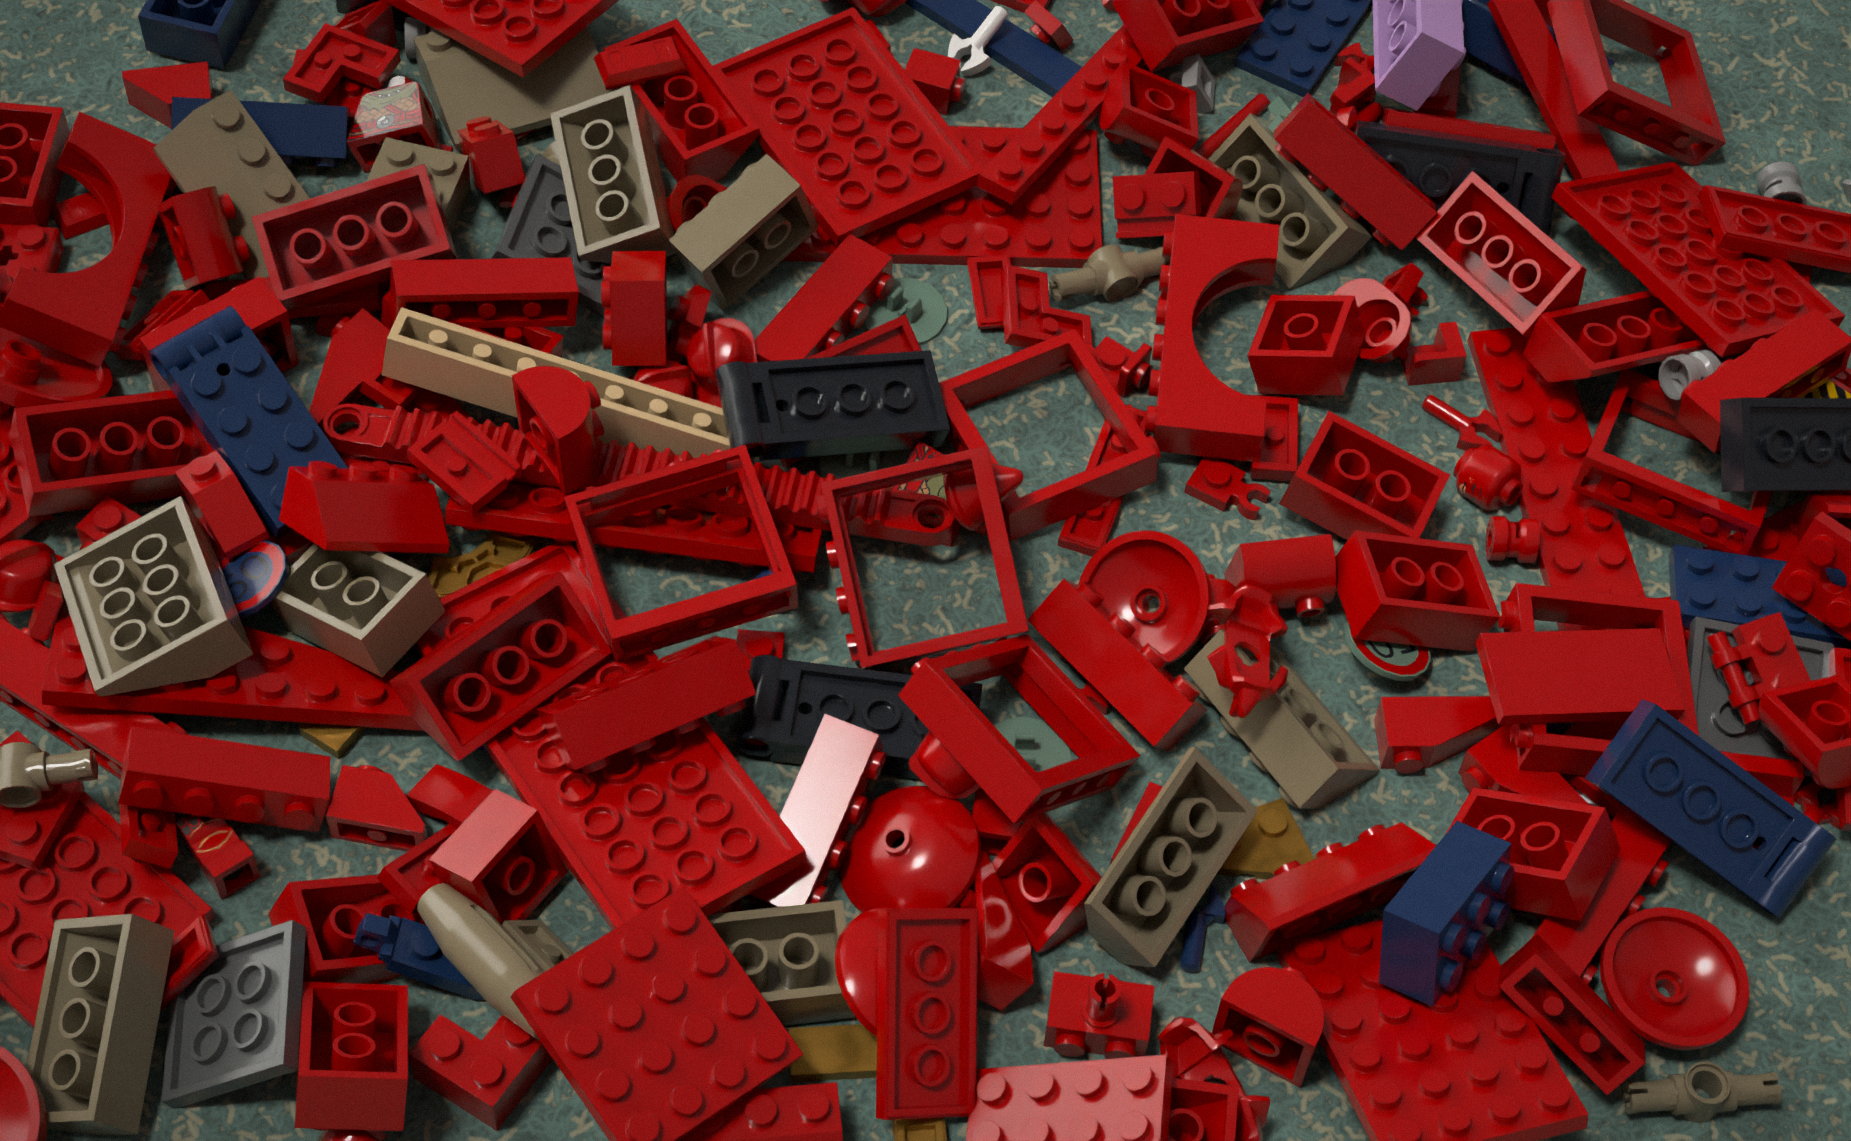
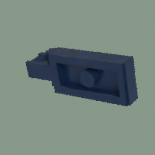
(411, 952)

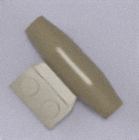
(489, 954)

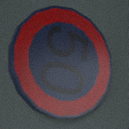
(255, 576)

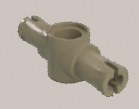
(1108, 273)
(29, 772)
(1723, 1087)

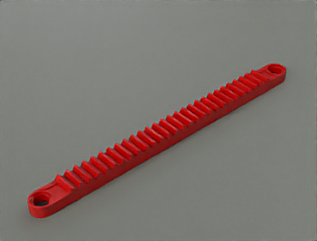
(789, 495)

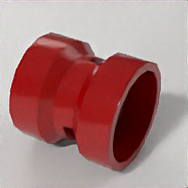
(1512, 539)

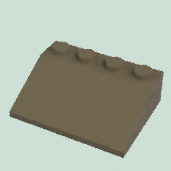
(472, 86)
(152, 604)

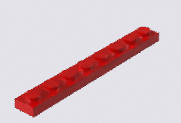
(1057, 122)

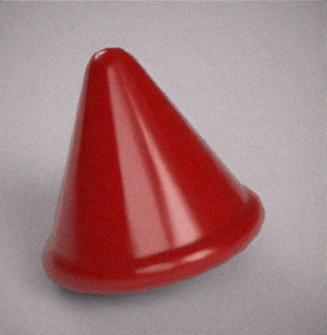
(964, 498)

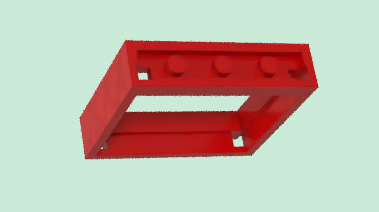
(1684, 132)
(1079, 491)
(1655, 495)
(842, 556)
(1530, 602)
(701, 613)
(987, 754)

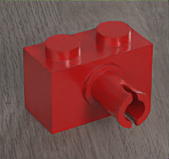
(1098, 1016)

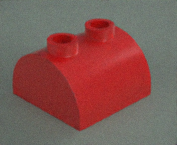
(1147, 109)
(1218, 188)
(202, 237)
(559, 422)
(1293, 570)
(1813, 726)
(1046, 881)
(1272, 1020)

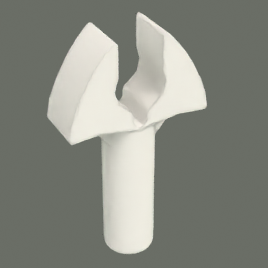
(976, 44)

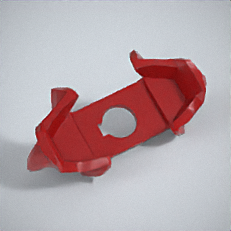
(1248, 623)
(1199, 1057)

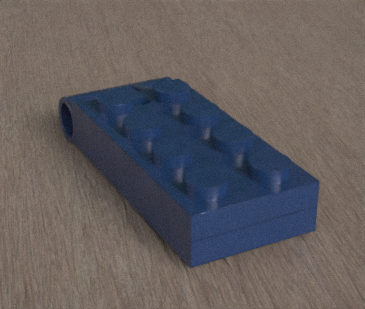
(248, 413)
(1710, 808)

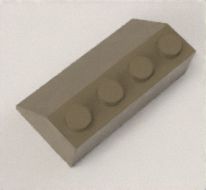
(229, 151)
(612, 176)
(1313, 227)
(1288, 733)
(1167, 862)
(99, 1021)

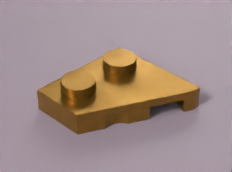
(1267, 843)

